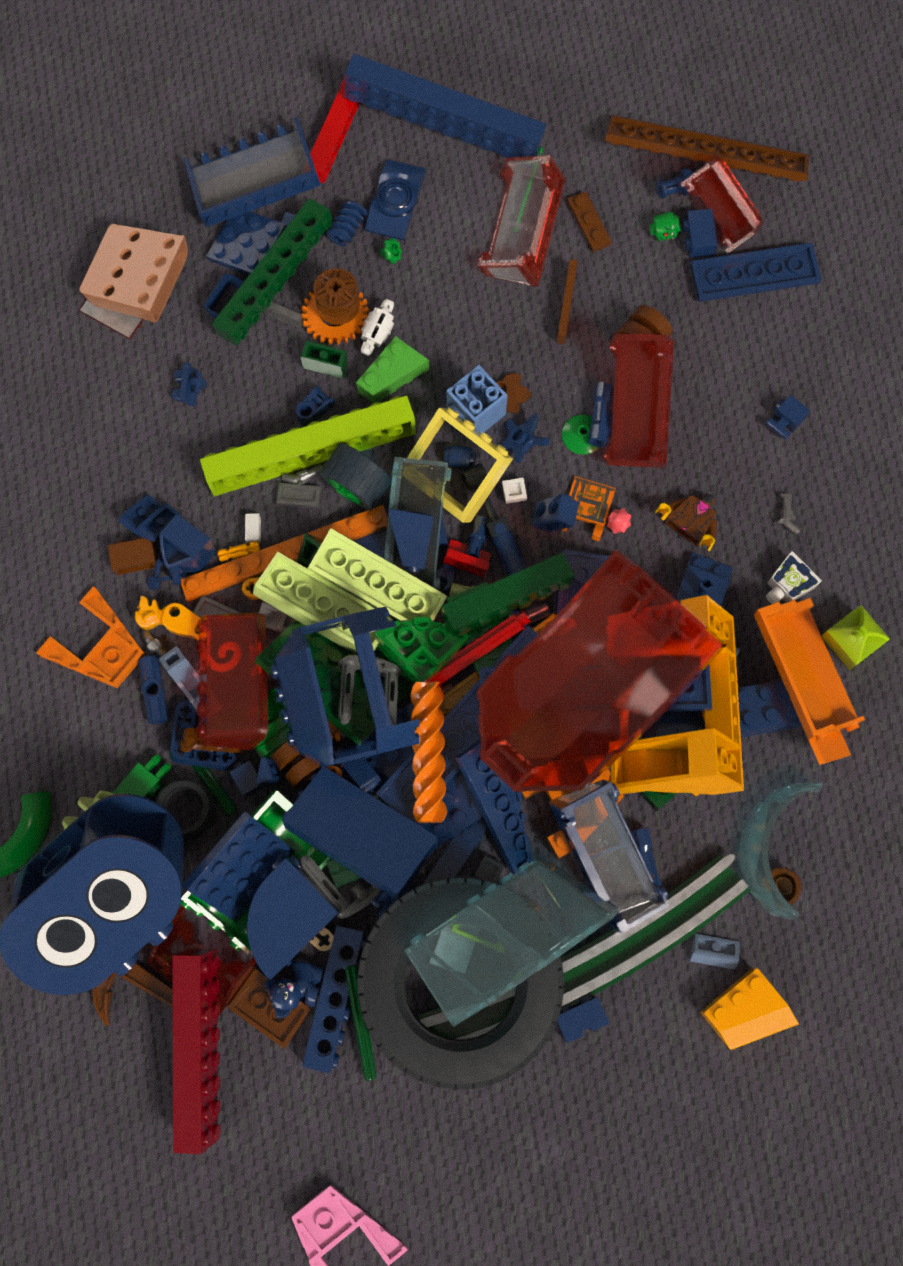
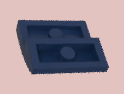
(148, 518)

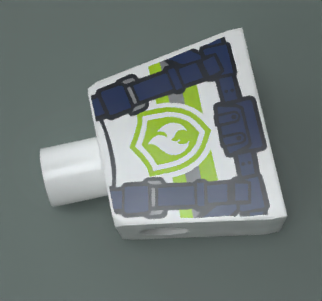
(791, 580)

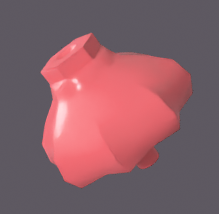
(619, 520)

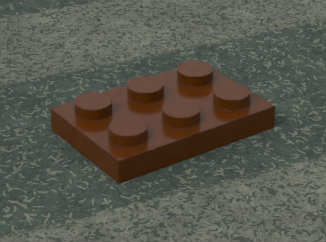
(255, 1008)

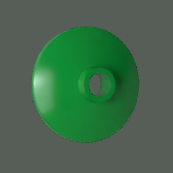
(574, 439)

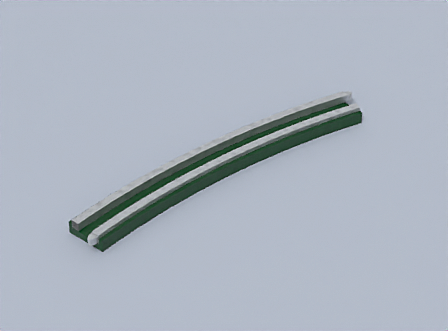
(618, 954)

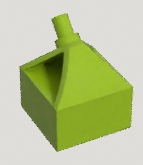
(855, 637)

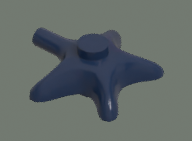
(522, 437)

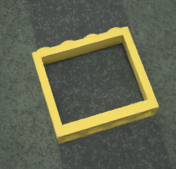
(467, 513)

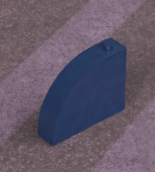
(285, 916)

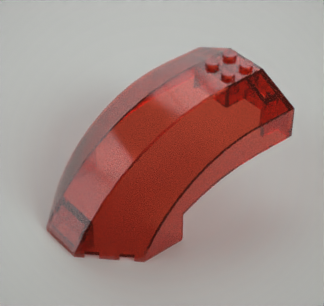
(591, 681)

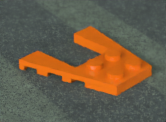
(111, 657)

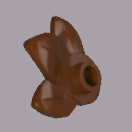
(515, 393)

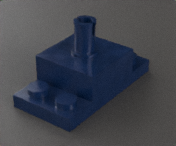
(704, 578)

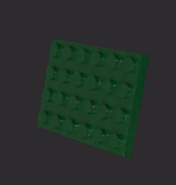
(326, 657)

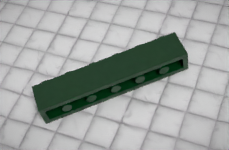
(507, 594)

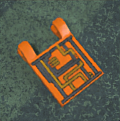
(593, 503)

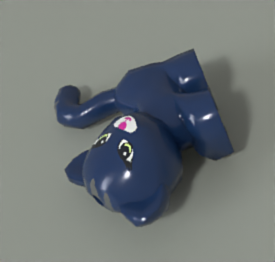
(286, 993)

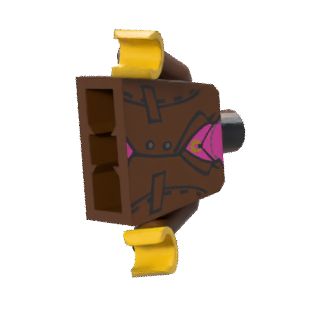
(692, 519)

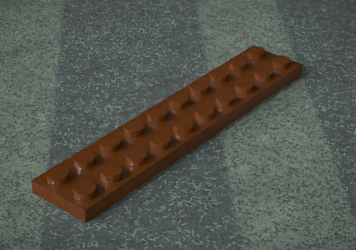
(705, 147)

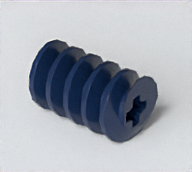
(346, 223)

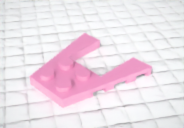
(333, 1217)

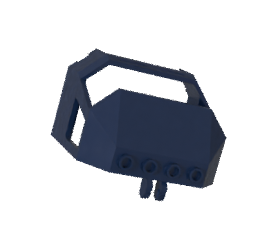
(302, 695)

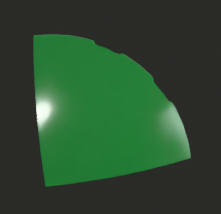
(420, 646)

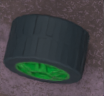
(355, 476)

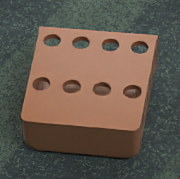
(135, 271)

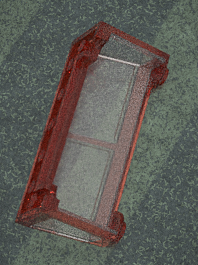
(524, 220)

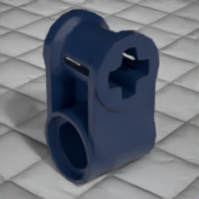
(315, 403)

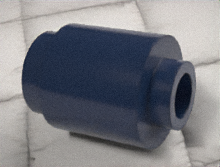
(460, 456)

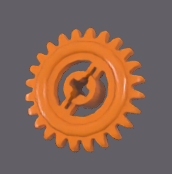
(330, 333)

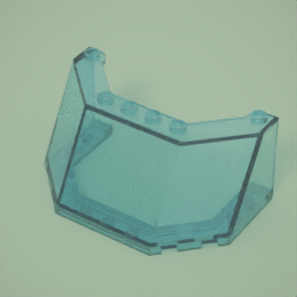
(506, 937)

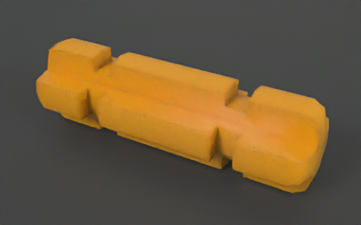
(238, 551)

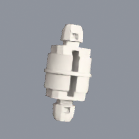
(371, 324)

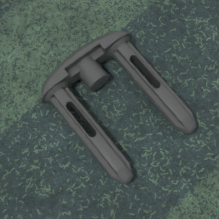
(387, 669)
(362, 896)

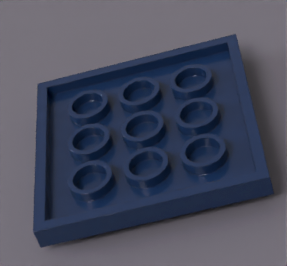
(237, 867)

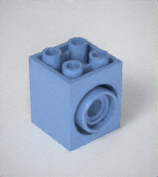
(478, 399)

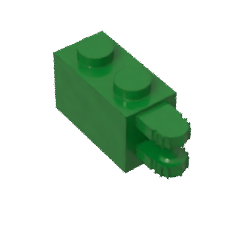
(142, 781)

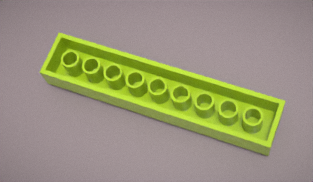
(308, 445)

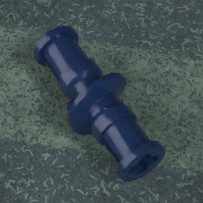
(675, 182)

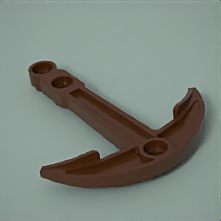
(139, 977)

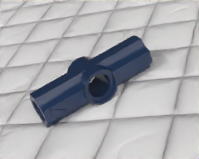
(155, 703)

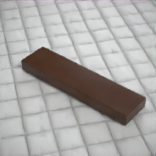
(567, 301)

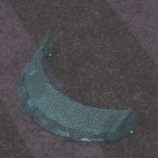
(754, 848)

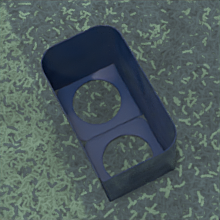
(218, 292)

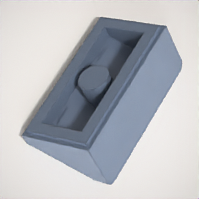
(715, 951)

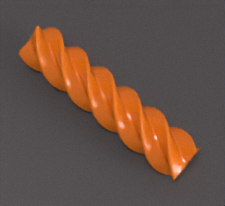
(428, 762)

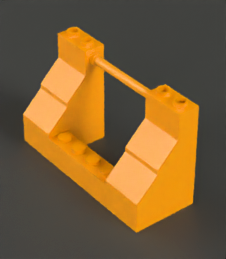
(701, 759)

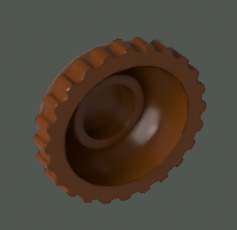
(787, 883)

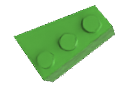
(391, 370)

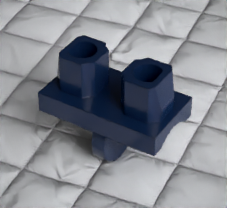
(190, 384)

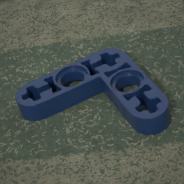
(190, 757)

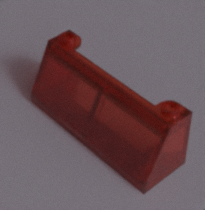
(641, 400)

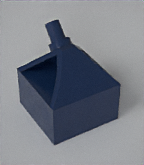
(184, 548)

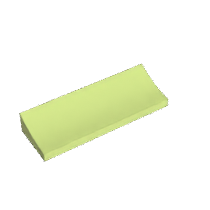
(374, 579)
(309, 598)

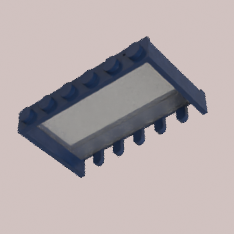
(252, 175)

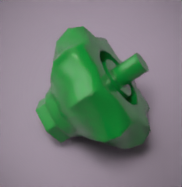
(391, 250)

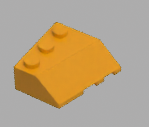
(748, 1011)

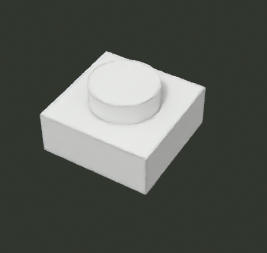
(514, 490)

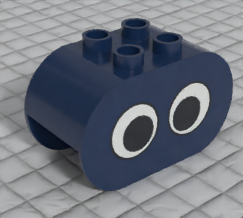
(95, 896)

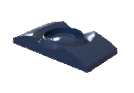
(395, 199)

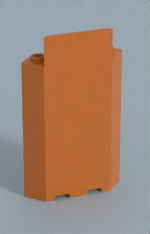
(809, 677)

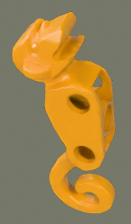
(151, 616)

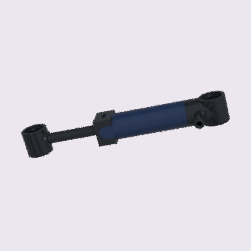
(502, 537)

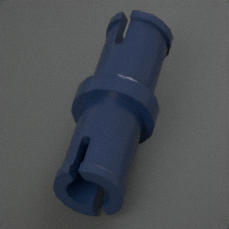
(477, 536)

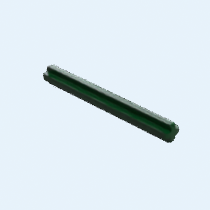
(362, 1032)

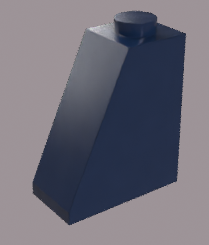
(412, 537)

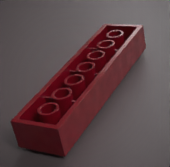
(195, 1051)

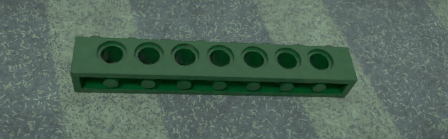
(262, 276)

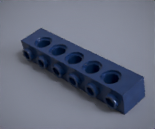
(314, 1057)

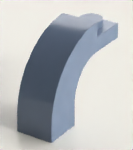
(182, 673)

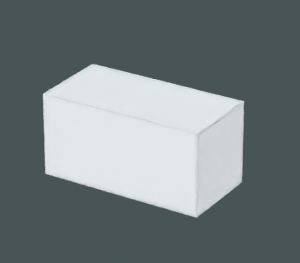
(253, 528)

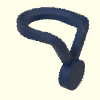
(153, 581)

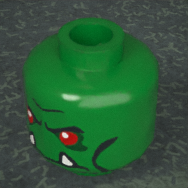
(665, 226)

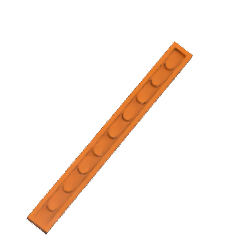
(256, 563)

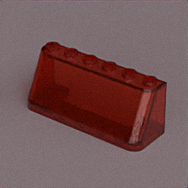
(230, 682)

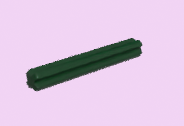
(215, 788)

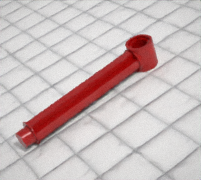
(482, 646)

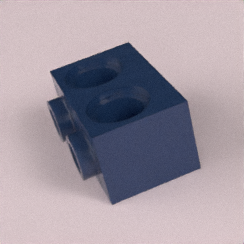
(555, 513)

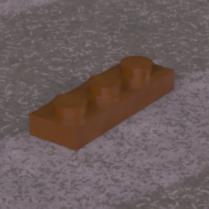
(589, 221)

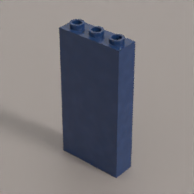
(360, 832)

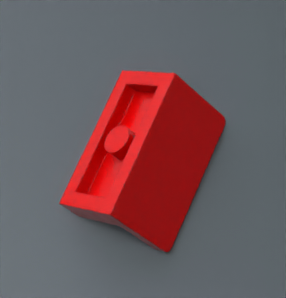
(457, 558)

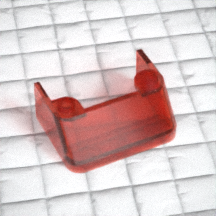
(727, 200)
(181, 939)

